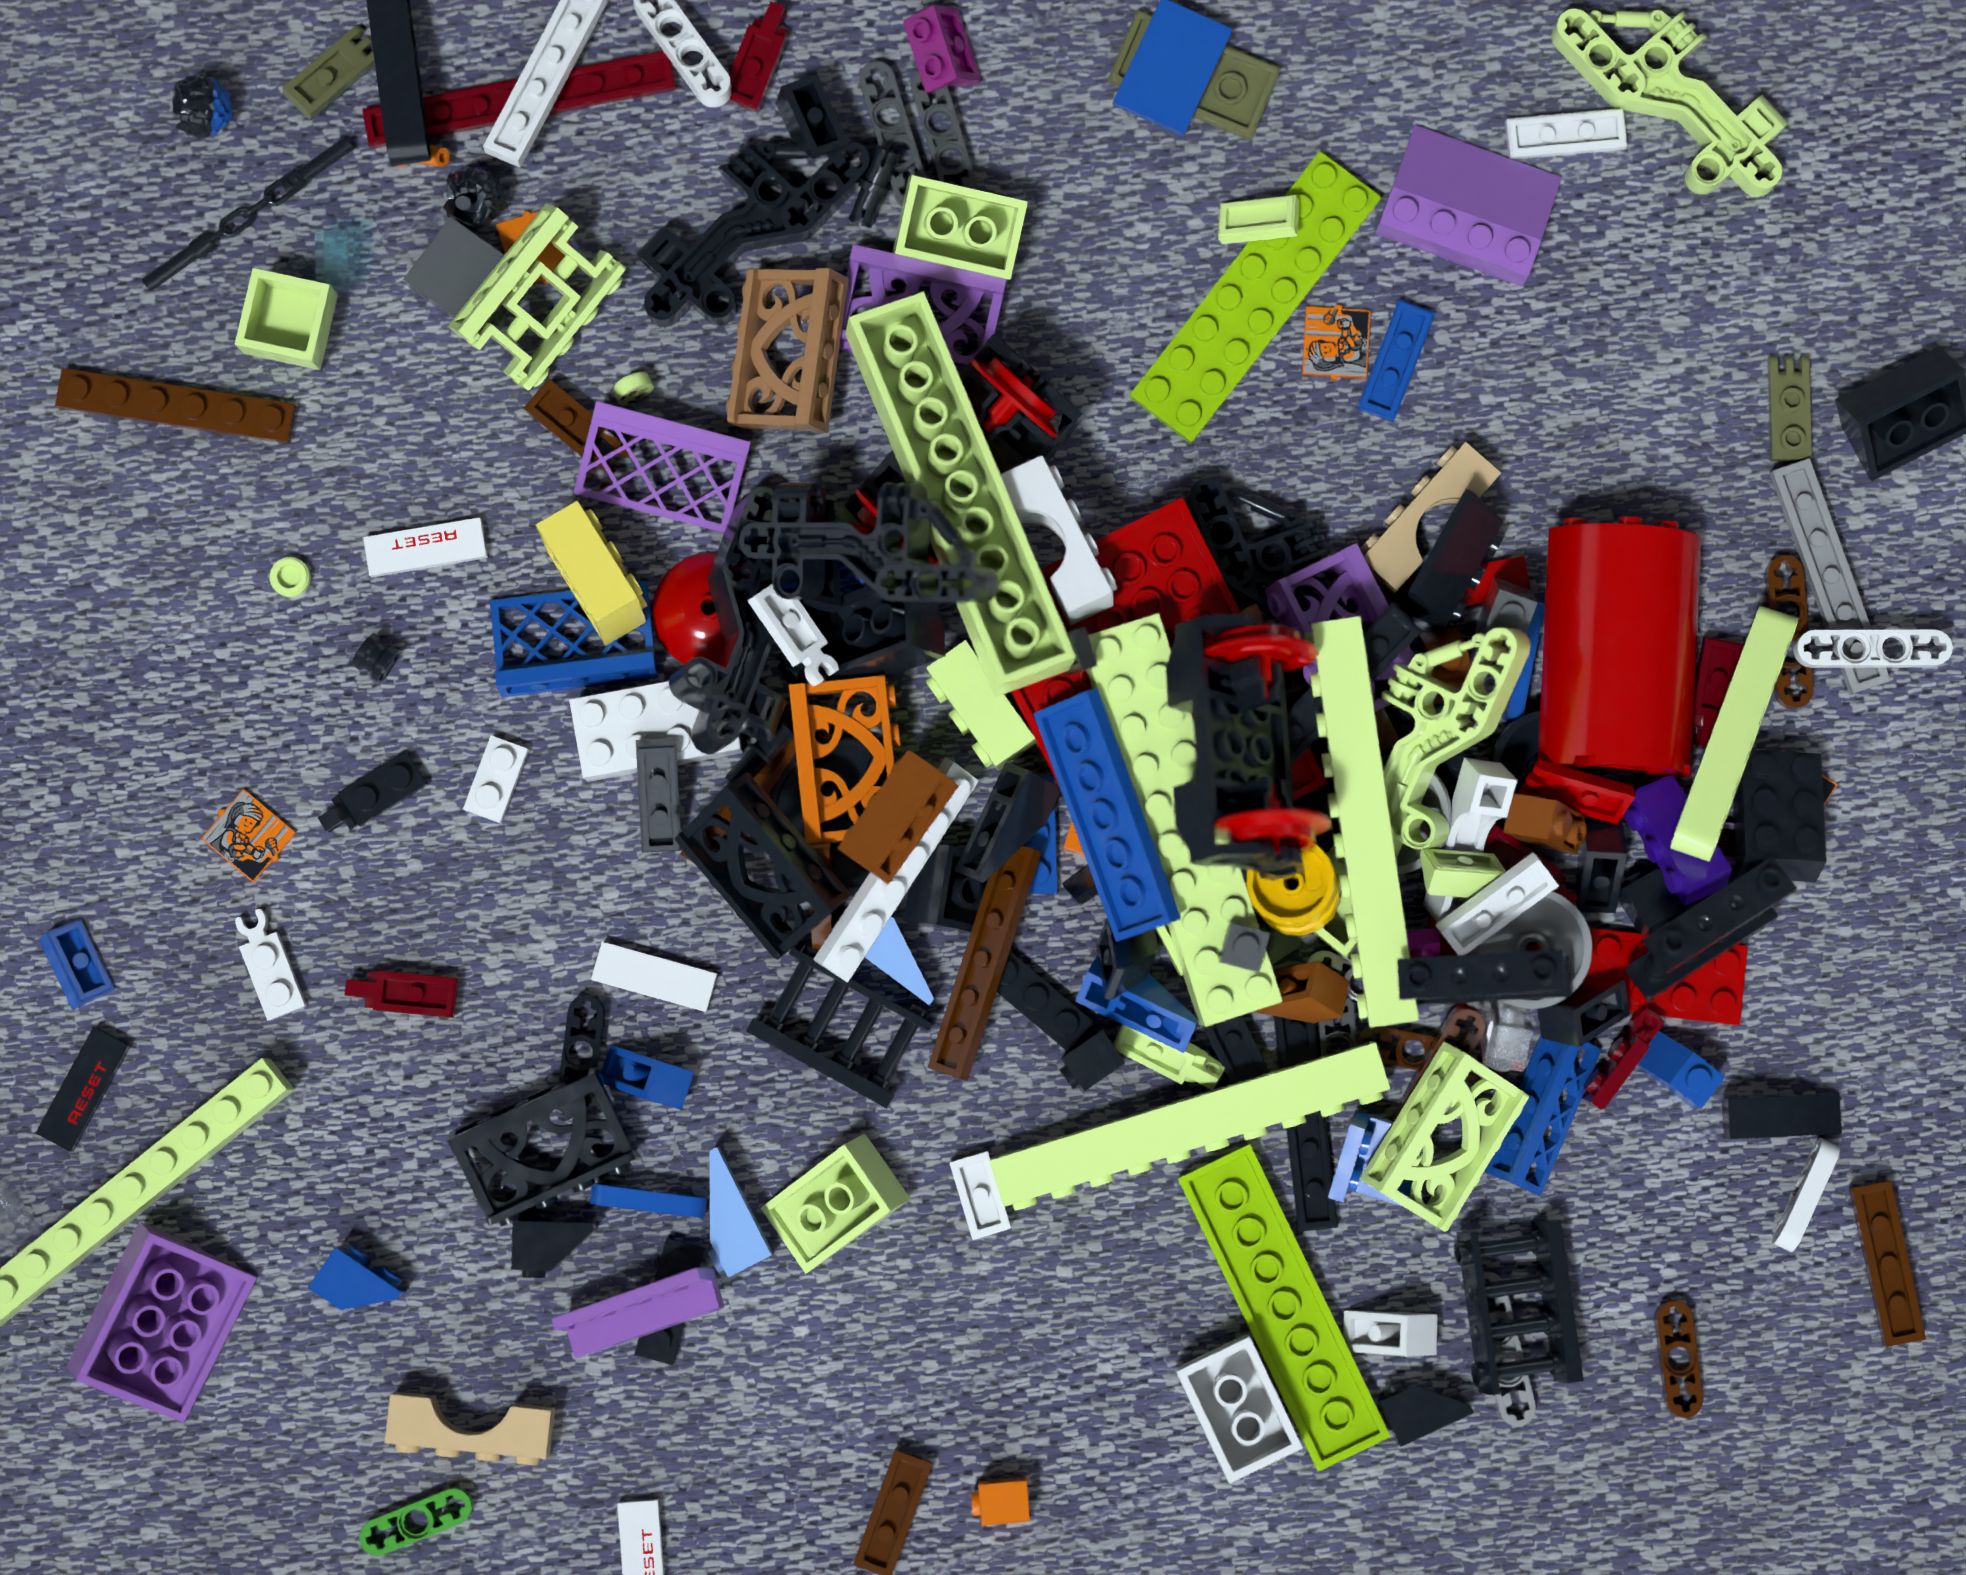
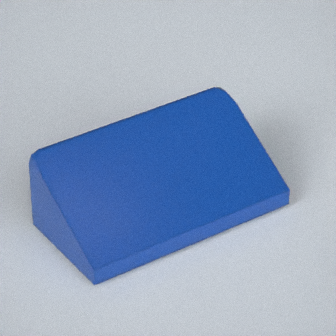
(76, 963)

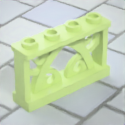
(1481, 1136)

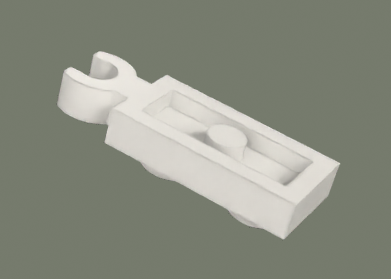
(794, 633)
(270, 969)

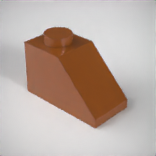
(1450, 672)
(1309, 993)

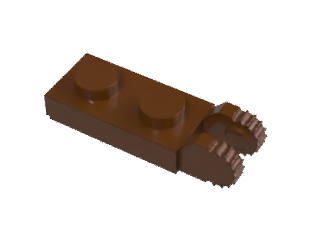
(569, 421)

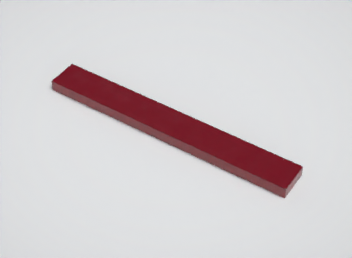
(584, 88)

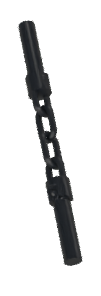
(291, 182)

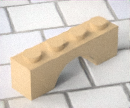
(1395, 553)
(418, 1422)

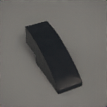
(1781, 1116)

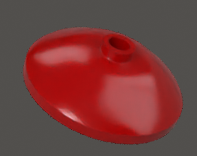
(679, 614)

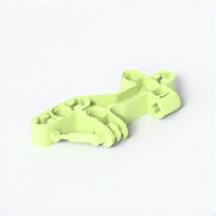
(1670, 95)
(1444, 733)

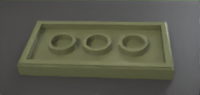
(1234, 93)

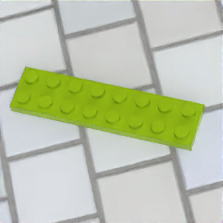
(1253, 301)
(1283, 1307)

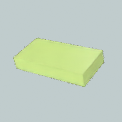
(1258, 219)

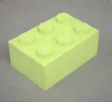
(959, 227)
(990, 719)

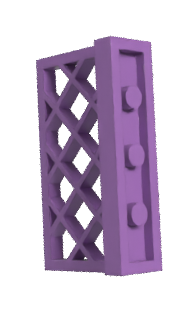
(670, 433)

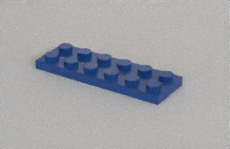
(1107, 815)

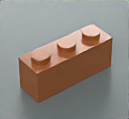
(898, 816)

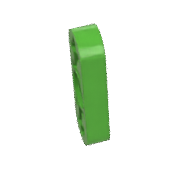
(384, 1521)

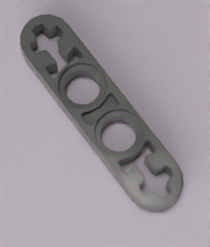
(894, 135)
(942, 142)

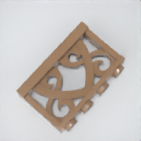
(758, 329)

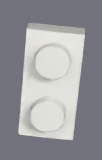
(496, 779)
(979, 1195)

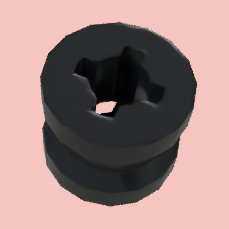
(376, 658)

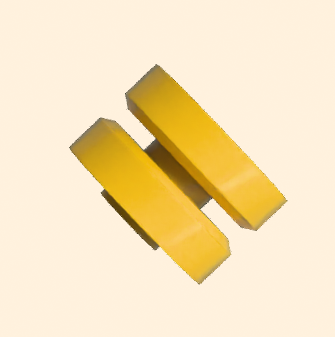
(1301, 909)

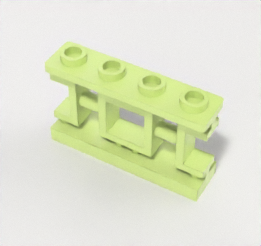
(512, 280)

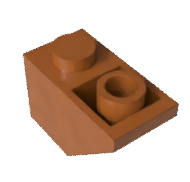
(1545, 823)

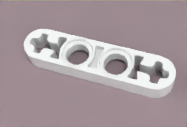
(684, 42)
(1872, 648)

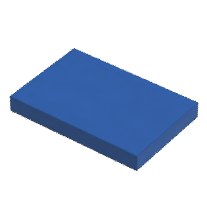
(1172, 67)

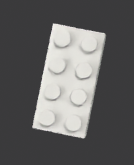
(613, 721)

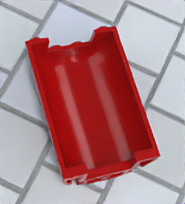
(1620, 646)

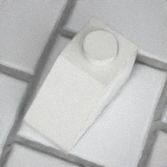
(1391, 1333)

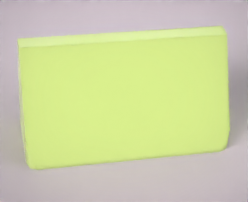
(1458, 872)

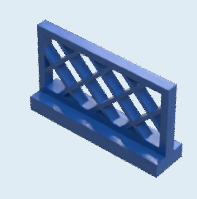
(568, 671)

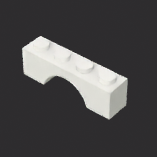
(1037, 499)
(1478, 801)

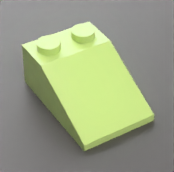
(835, 1202)

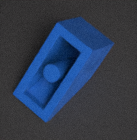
(1680, 1071)
(646, 1077)

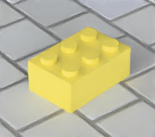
(593, 571)

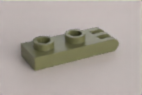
(330, 73)
(1789, 410)

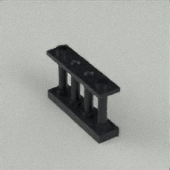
(1710, 929)
(1485, 977)
(841, 1066)
(1556, 1320)

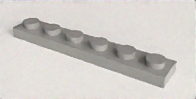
(1825, 565)

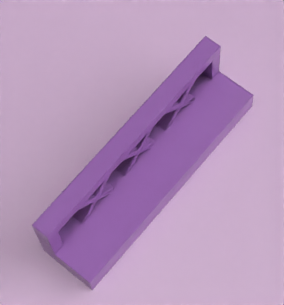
(641, 1311)

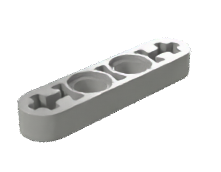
(1510, 1348)

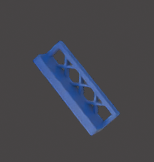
(1546, 1076)

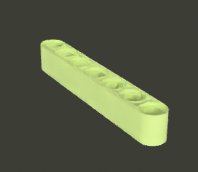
(1734, 733)

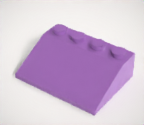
(1469, 205)
(160, 1323)

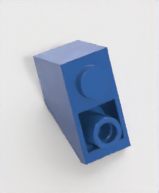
(351, 1282)

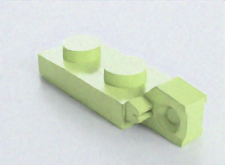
(1187, 1066)

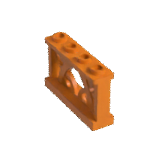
(811, 718)

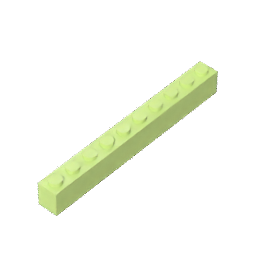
(1363, 819)
(1190, 1124)
(140, 1185)

